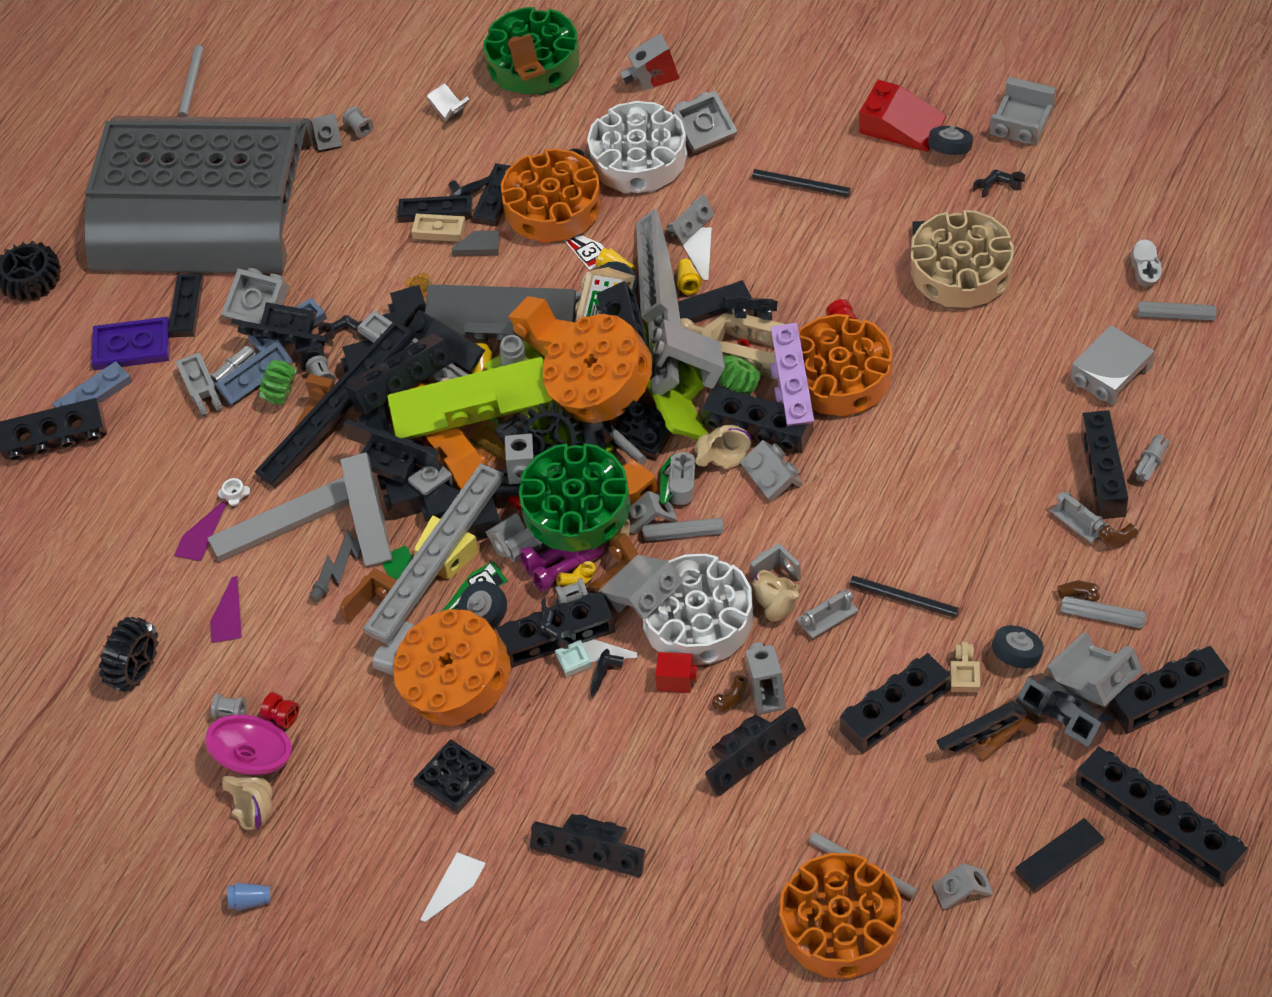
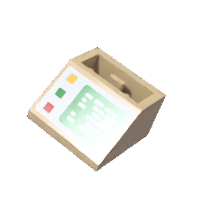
(595, 282)

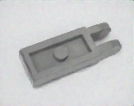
(198, 381)

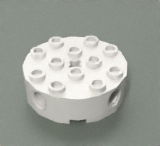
(637, 147)
(706, 613)

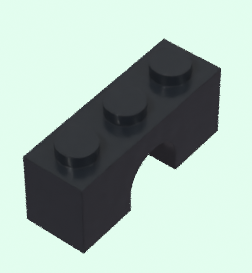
(1051, 699)

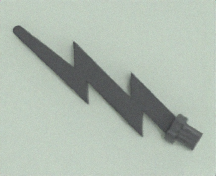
(320, 587)

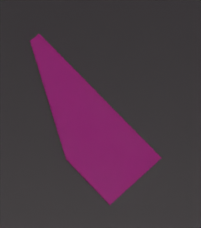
(195, 541)
(226, 619)

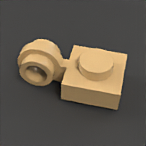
(965, 671)

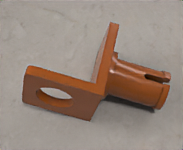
(525, 57)

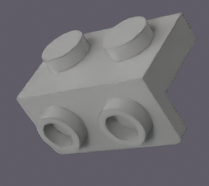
(770, 469)

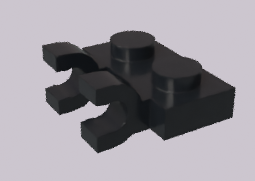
(761, 307)

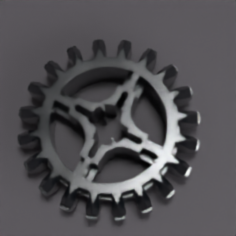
(28, 270)
(553, 427)
(128, 654)

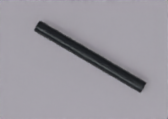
(801, 183)
(904, 596)

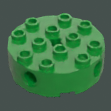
(554, 45)
(574, 497)

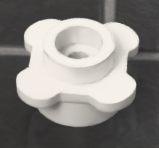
(229, 487)

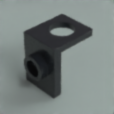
(306, 352)

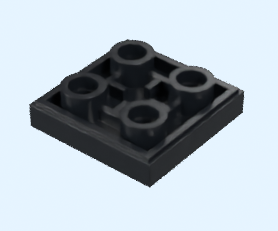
(644, 429)
(454, 776)

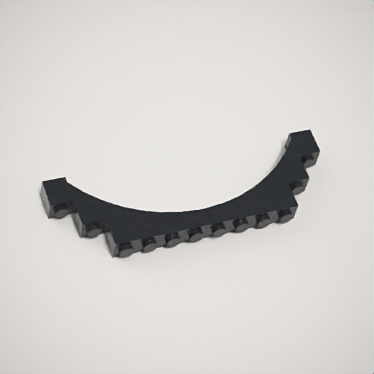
(403, 497)

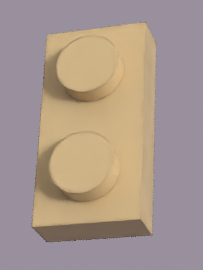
(438, 227)

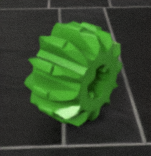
(739, 375)
(277, 382)

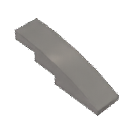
(366, 510)

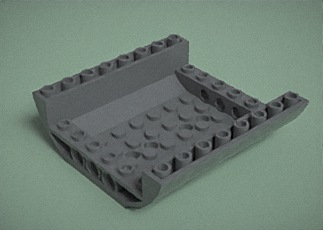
(192, 210)

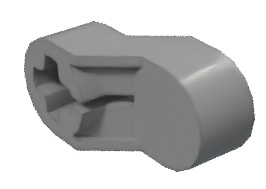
(1146, 263)
(682, 478)

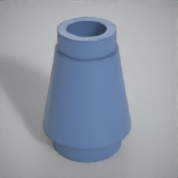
(247, 896)

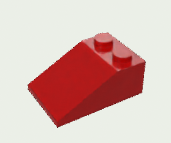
(898, 116)

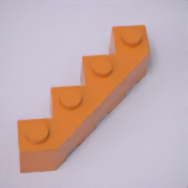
(536, 323)
(455, 452)

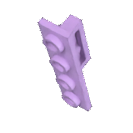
(791, 375)

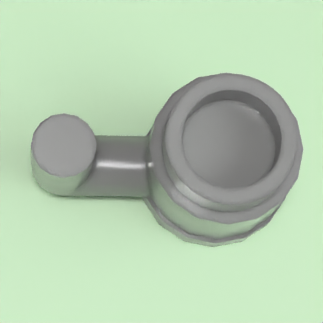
(511, 350)

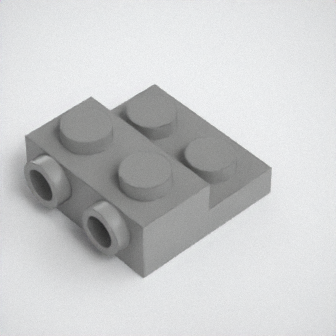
(705, 121)
(251, 292)

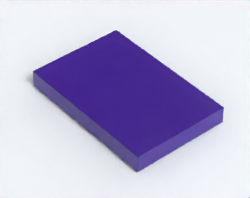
(131, 343)

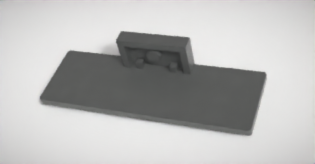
(484, 310)

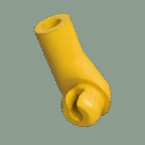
(584, 571)

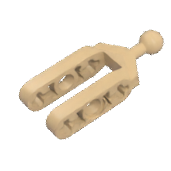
(751, 329)

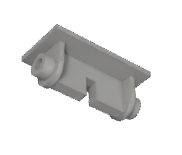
(691, 220)
(1078, 517)
(828, 614)

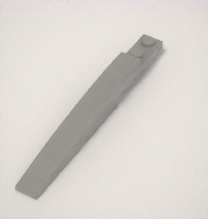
(657, 293)

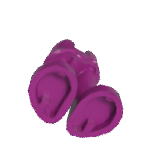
(545, 577)

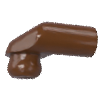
(1117, 538)
(1078, 587)
(735, 696)

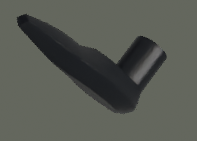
(469, 188)
(602, 667)

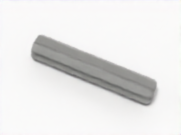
(1177, 311)
(682, 529)
(1103, 612)

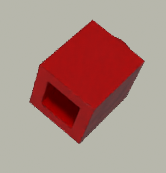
(675, 672)

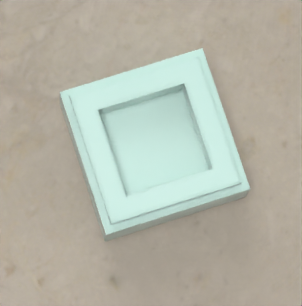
(573, 659)

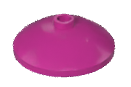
(248, 744)

